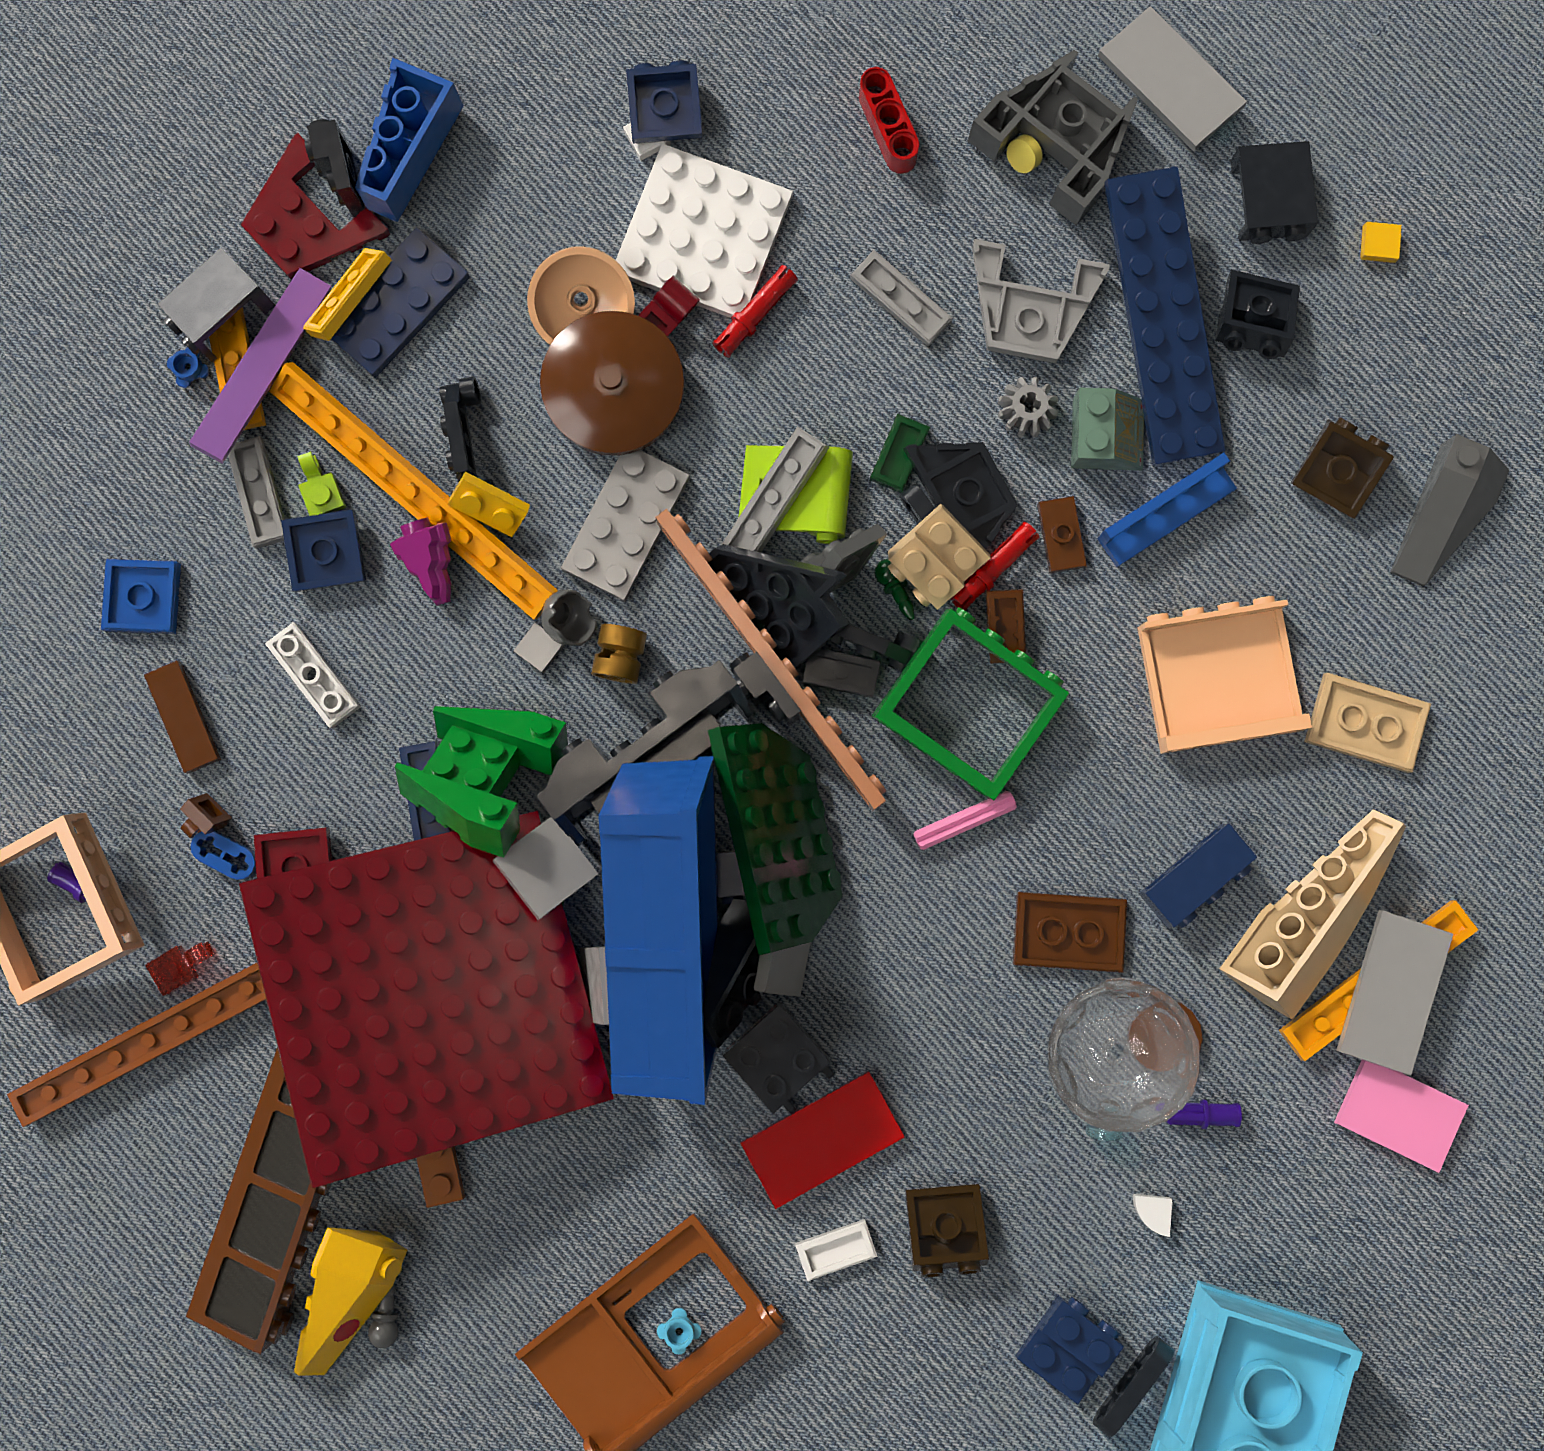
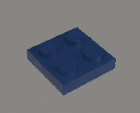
(323, 550)

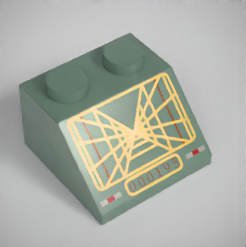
(1107, 430)

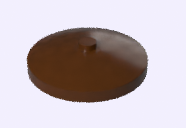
(612, 383)

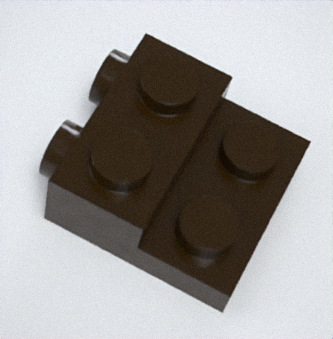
(1343, 467)
(946, 1230)

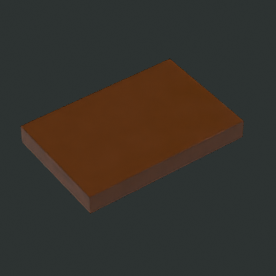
(1069, 932)

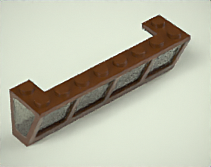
(261, 1229)

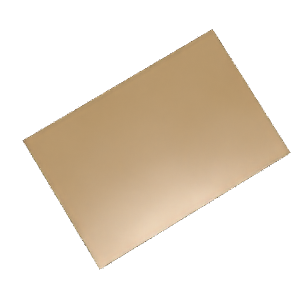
(1368, 722)

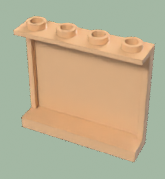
(1221, 675)

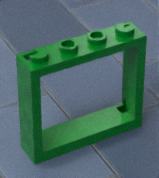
(994, 644)

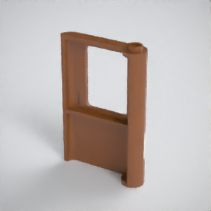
(608, 1375)

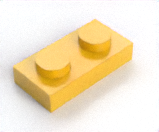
(488, 504)

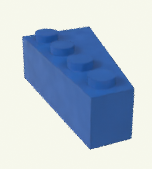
(406, 137)

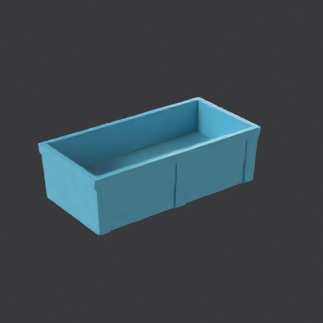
(1255, 1378)

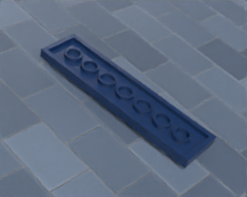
(1164, 315)

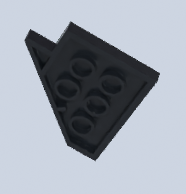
(785, 597)

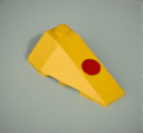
(351, 1279)

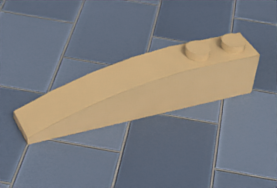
(1307, 928)

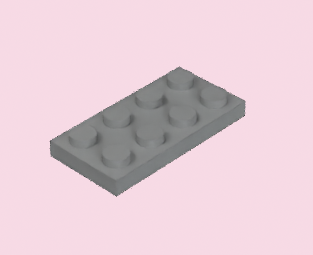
(623, 523)

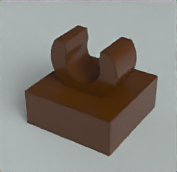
(203, 815)

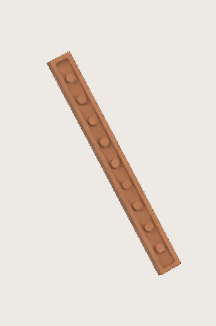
(740, 616)

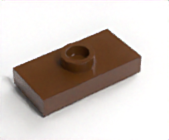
(1061, 534)
(1007, 619)

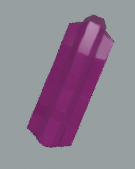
(426, 556)

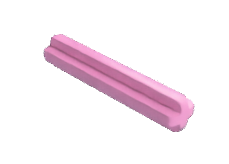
(964, 820)

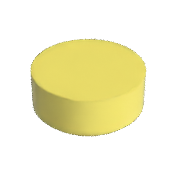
(1024, 153)

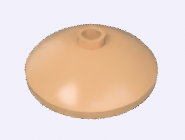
(568, 273)

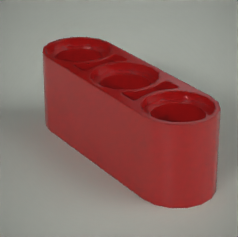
(888, 105)

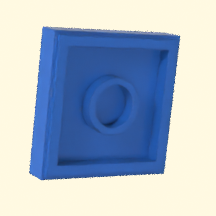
(140, 596)

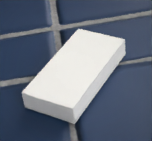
(836, 1250)

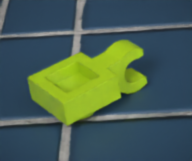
(321, 491)

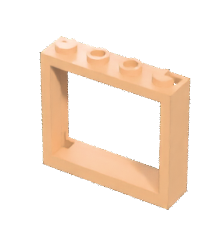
(100, 893)

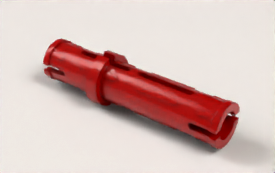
(745, 322)
(999, 561)

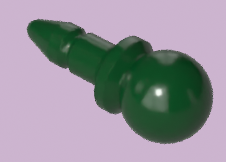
(894, 587)

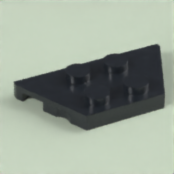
(965, 484)

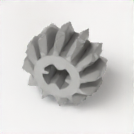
(1041, 407)

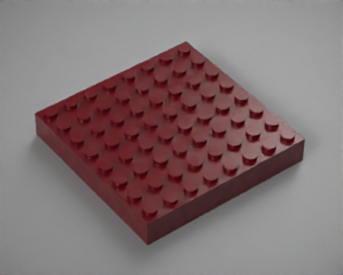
(419, 1003)

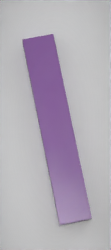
(259, 366)

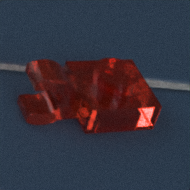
(177, 968)

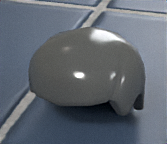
(568, 618)

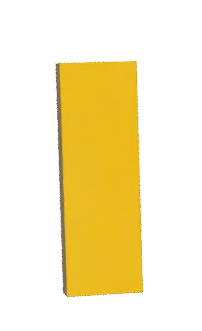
(347, 294)

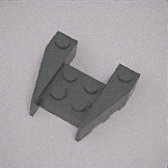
(1069, 124)

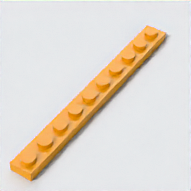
(411, 488)

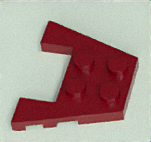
(294, 228)

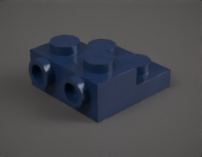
(664, 102)
(1070, 1348)

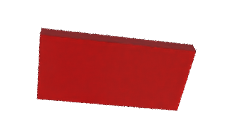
(822, 1139)

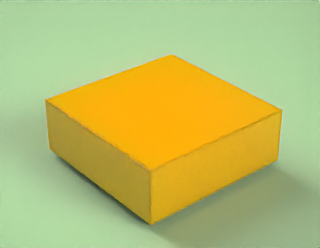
(1380, 242)

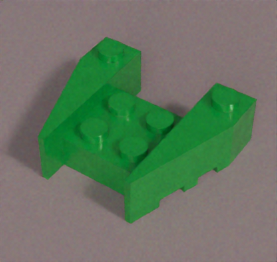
(475, 766)

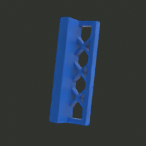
(1167, 511)

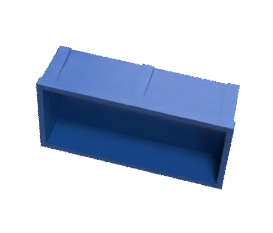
(659, 925)

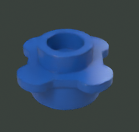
(177, 365)

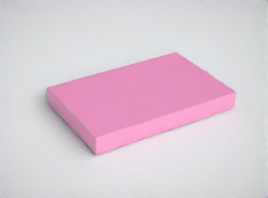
(1401, 1114)

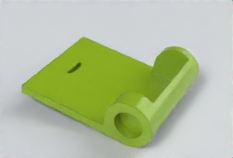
(822, 501)

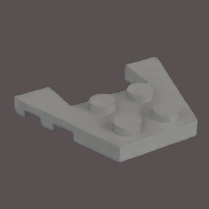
(1029, 318)

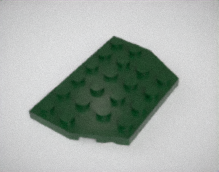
(776, 834)

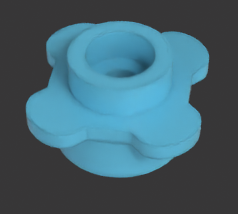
(668, 1331)

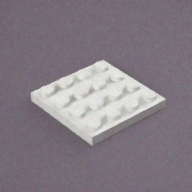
(703, 228)

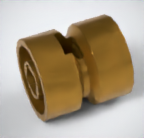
(619, 653)

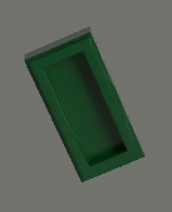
(893, 465)

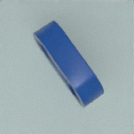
(221, 862)

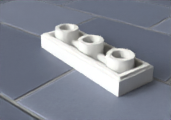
(326, 690)

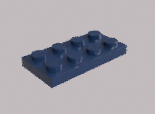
(400, 302)

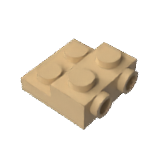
(937, 557)

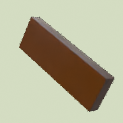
(182, 717)

